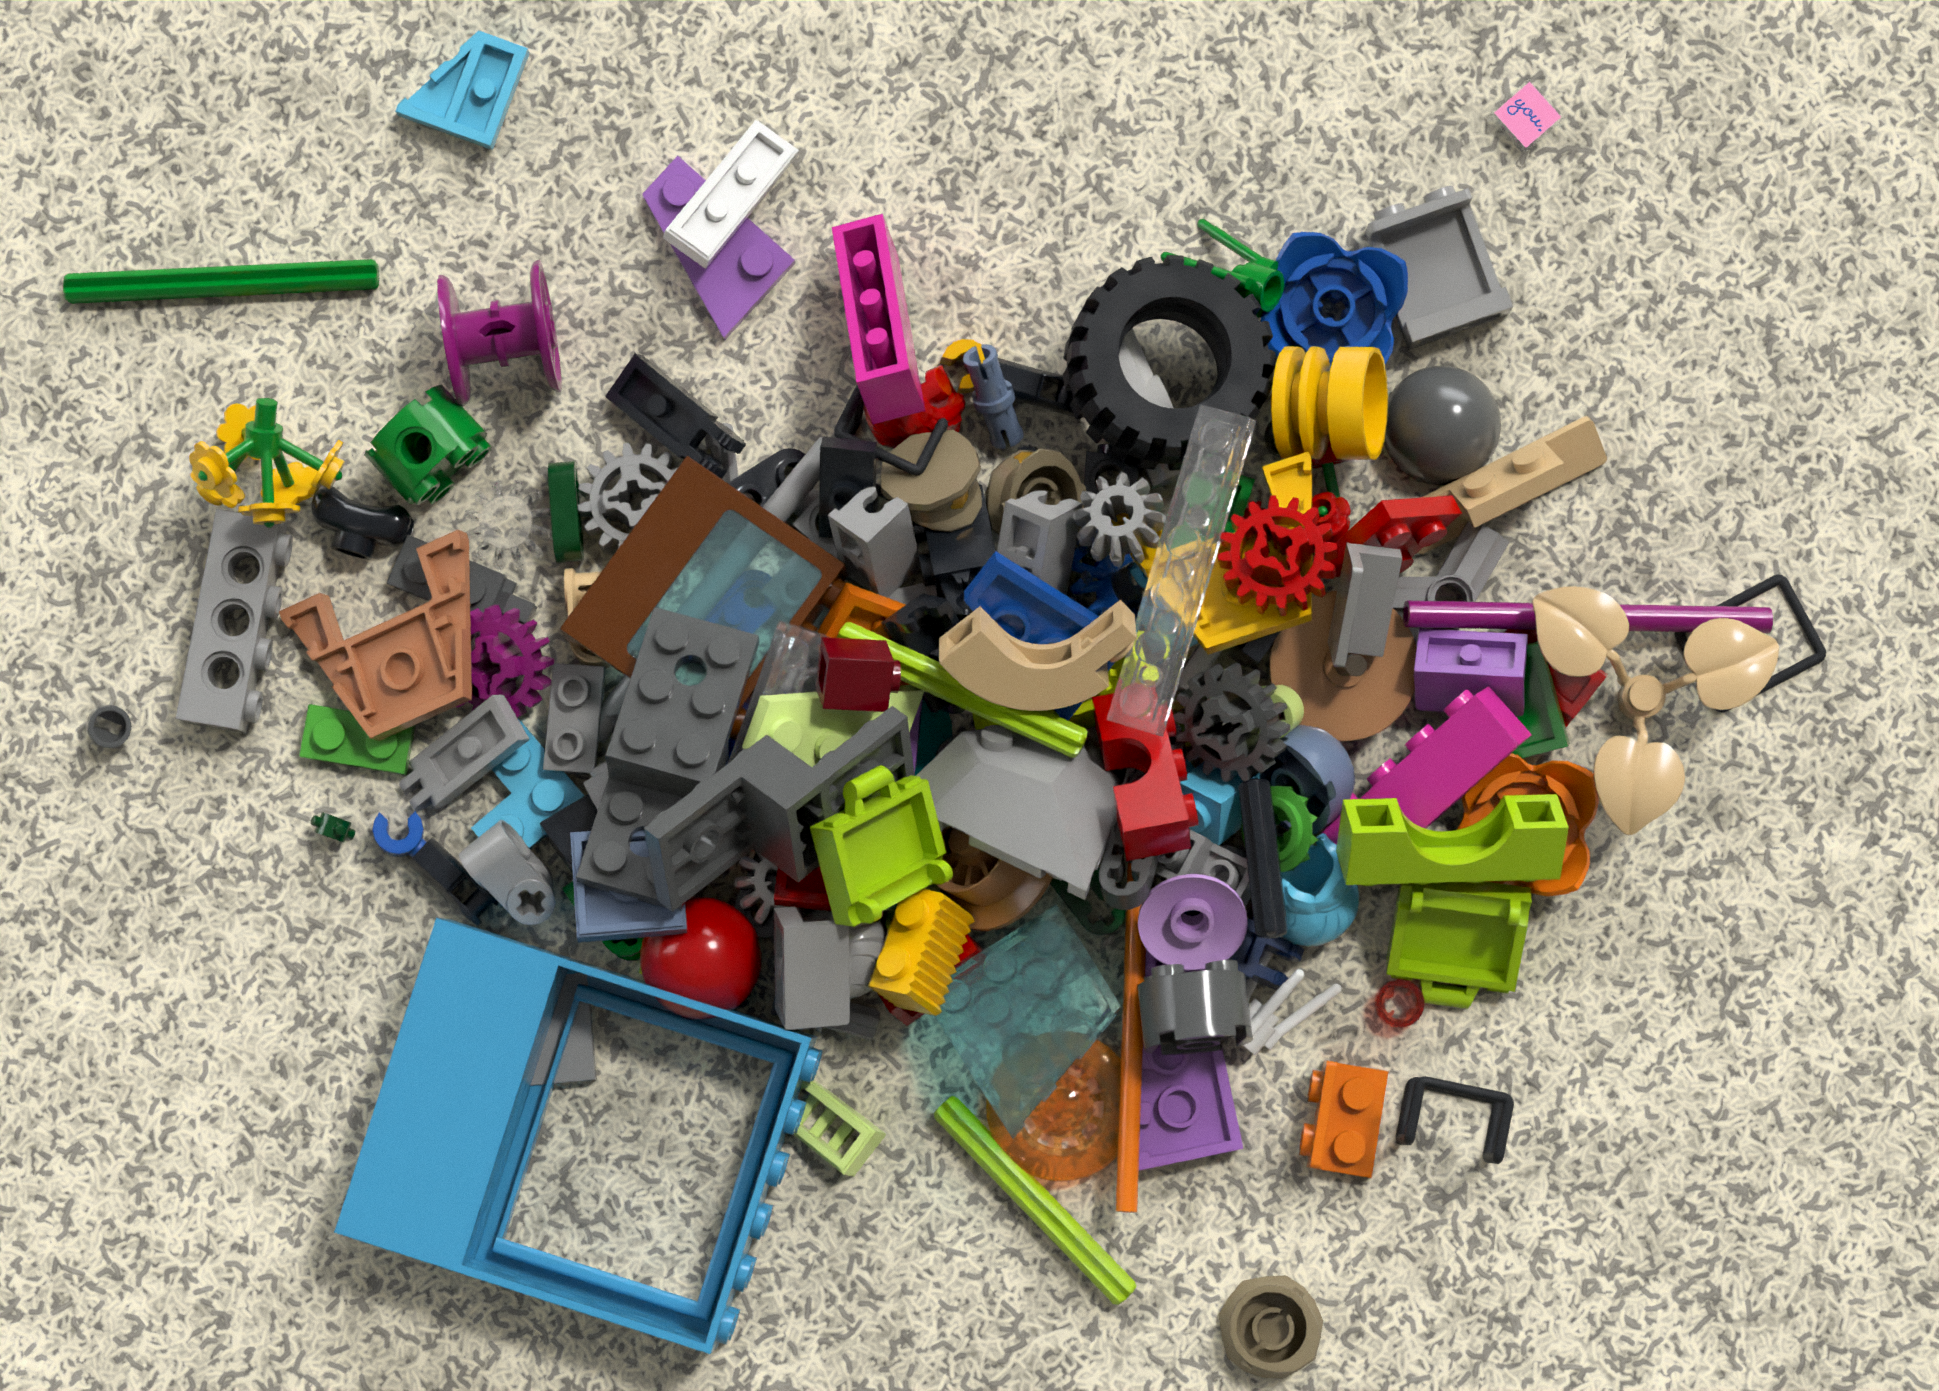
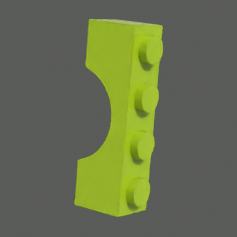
(1514, 842)

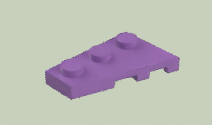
(743, 268)

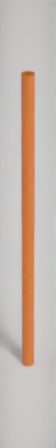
(1130, 1066)

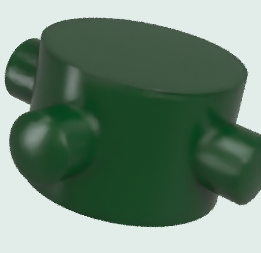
(333, 827)

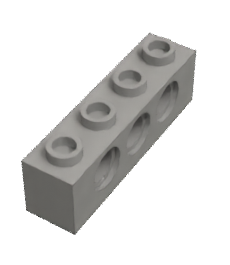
(231, 541)

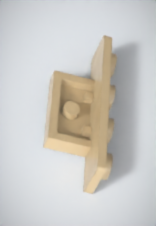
(1523, 475)

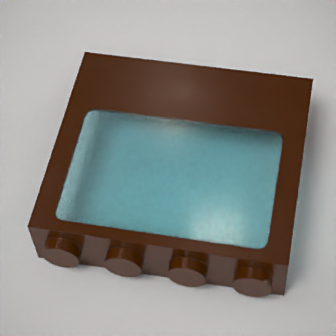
(709, 558)

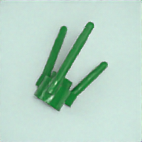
(1256, 277)

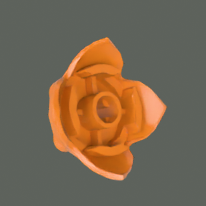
(1577, 798)

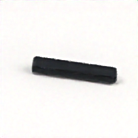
(1263, 858)

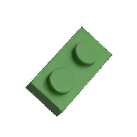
(338, 738)

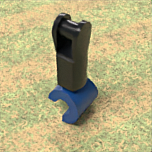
(434, 865)

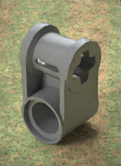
(506, 867)

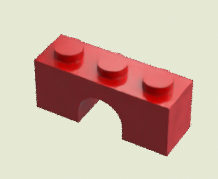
(1152, 810)

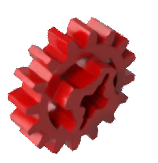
(1260, 567)

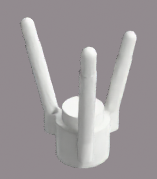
(1262, 1015)

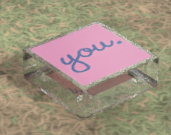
(1526, 116)

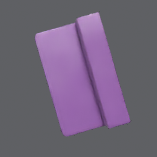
(1471, 660)

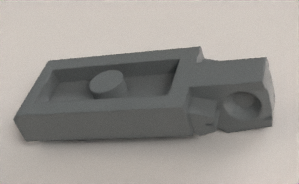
(486, 585)

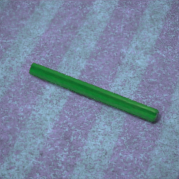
(221, 281)

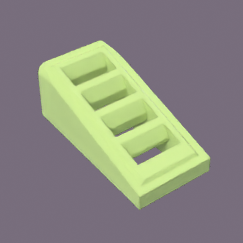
(860, 1150)

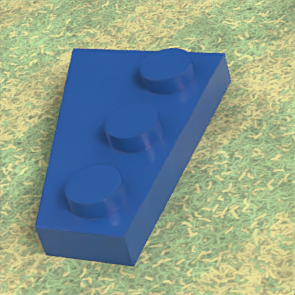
(1027, 607)

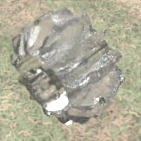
(517, 540)

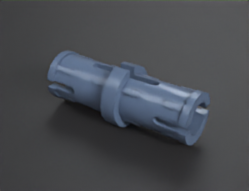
(993, 396)

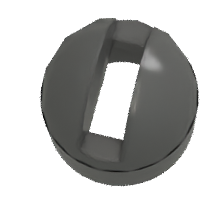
(103, 736)

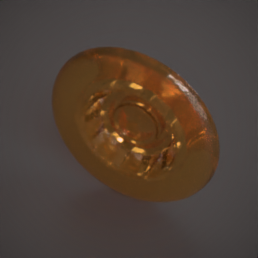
(1066, 1115)

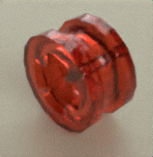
(1411, 1014)

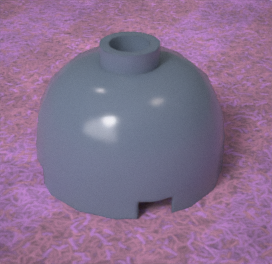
(1316, 769)

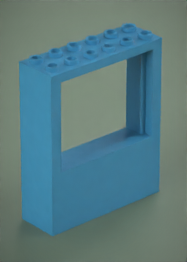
(464, 1122)

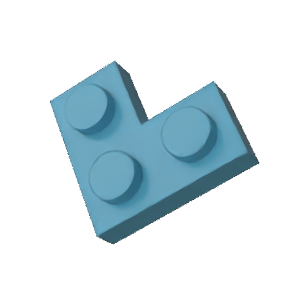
(533, 791)

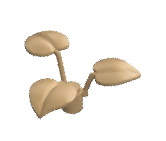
(1726, 661)

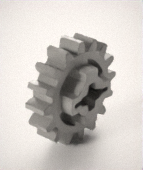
(615, 502)

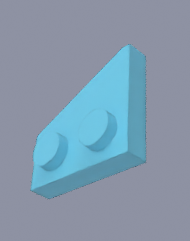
(471, 91)

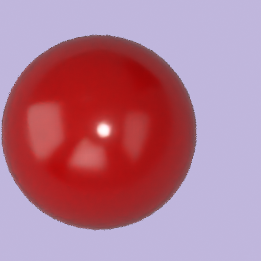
(710, 963)

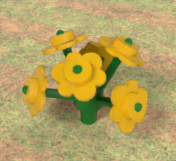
(257, 435)

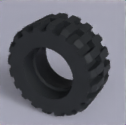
(1174, 294)

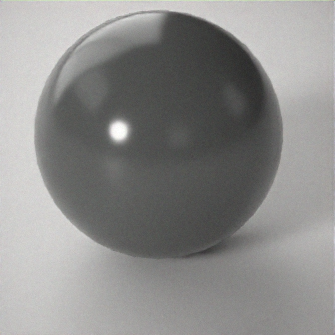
(1441, 424)

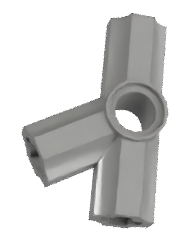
(1465, 569)

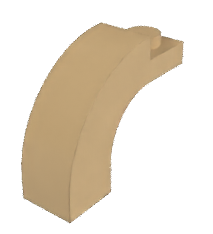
(1031, 674)

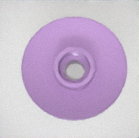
(1192, 939)

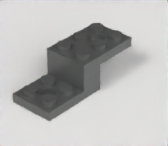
(664, 741)
(767, 805)

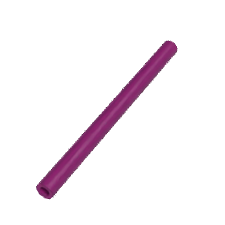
(1521, 616)

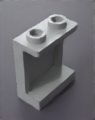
(1446, 264)

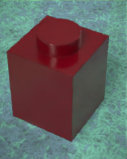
(856, 674)

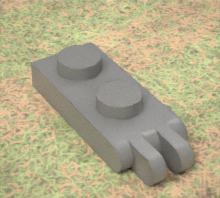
(464, 754)

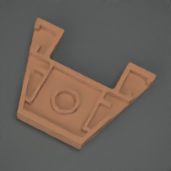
(408, 663)

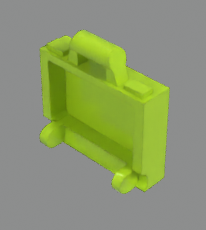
(879, 846)
(1458, 937)

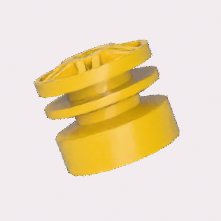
(1330, 403)

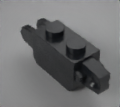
(956, 558)

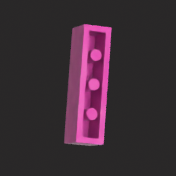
(877, 319)
(1448, 759)

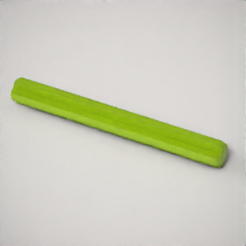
(933, 678)
(1035, 1201)

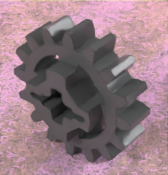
(1228, 744)

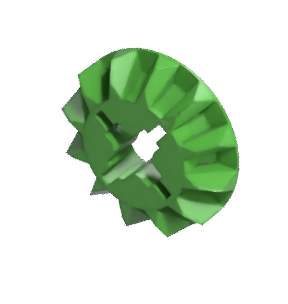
(1296, 842)

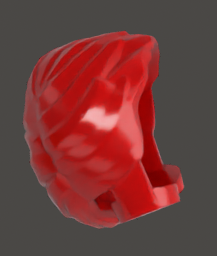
(939, 402)

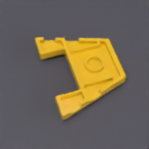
(1222, 618)

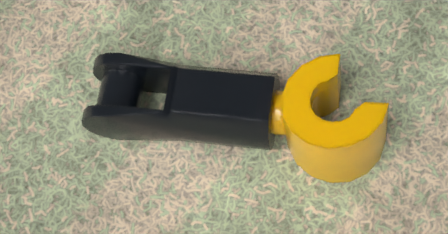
(1024, 379)

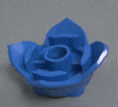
(1365, 280)

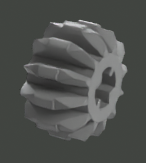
(1123, 539)

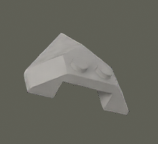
(1026, 802)

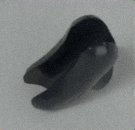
(359, 525)

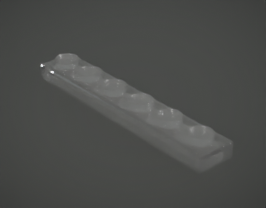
(1181, 569)

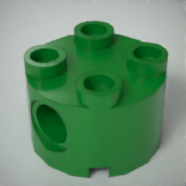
(404, 440)

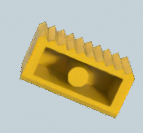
(921, 952)

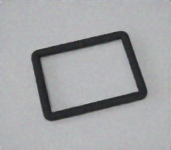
(1782, 581)

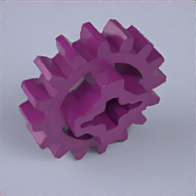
(517, 652)

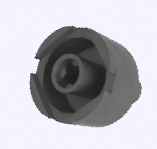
(1194, 1008)

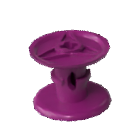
(498, 333)

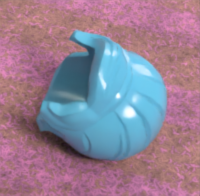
(1317, 898)

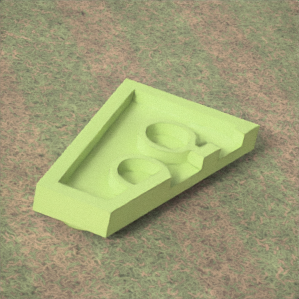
(811, 731)

